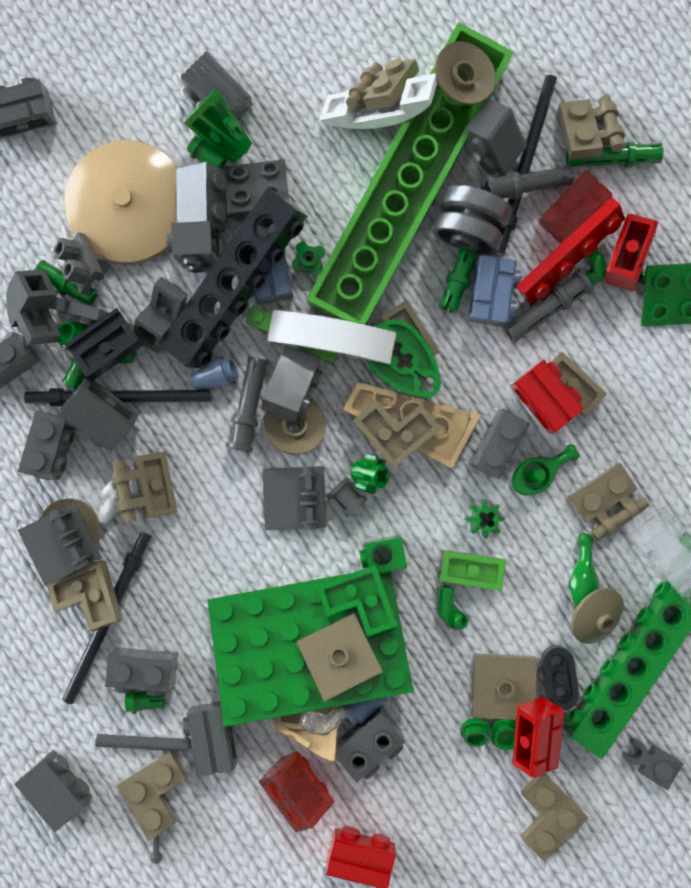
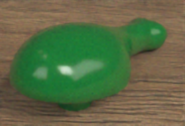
(538, 472)
(584, 577)

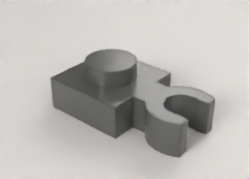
(87, 314)
(655, 763)

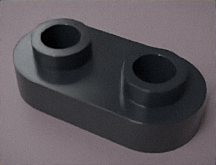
(560, 675)

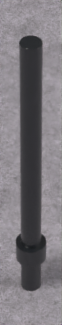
(529, 152)
(58, 396)
(132, 564)

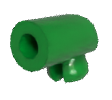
(598, 271)

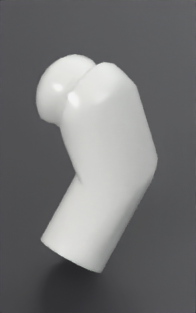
(109, 508)

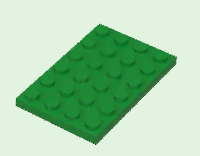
(263, 667)

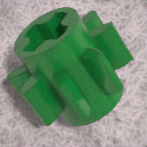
(370, 473)
(493, 517)

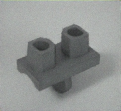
(81, 263)

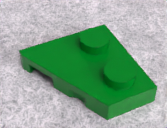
(219, 127)

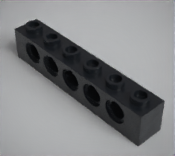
(217, 285)

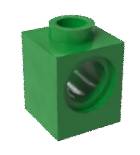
(394, 544)

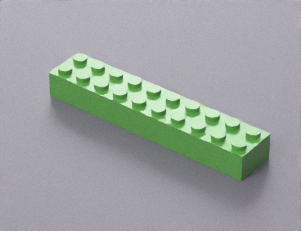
(399, 198)

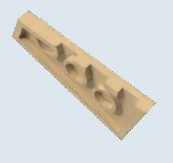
(454, 423)

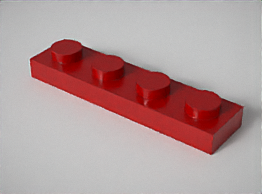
(571, 251)

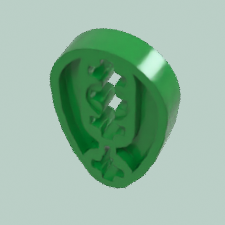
(422, 362)

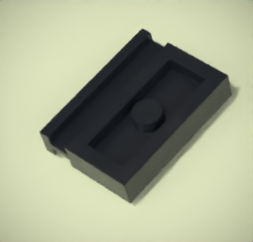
(104, 344)

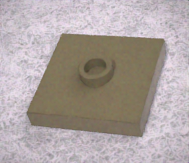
(339, 657)
(502, 685)

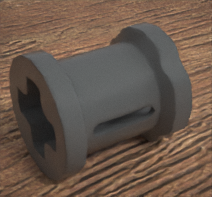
(347, 497)

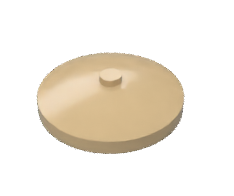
(123, 201)

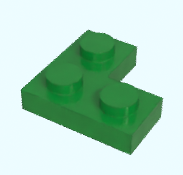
(362, 590)

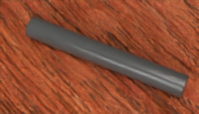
(142, 742)

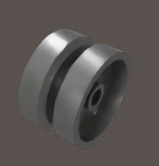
(472, 219)

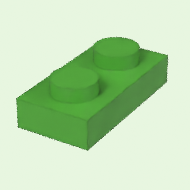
(472, 570)

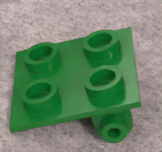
(666, 294)

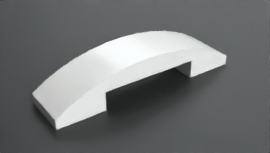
(414, 100)
(332, 336)

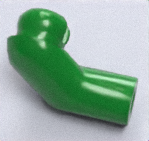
(449, 611)

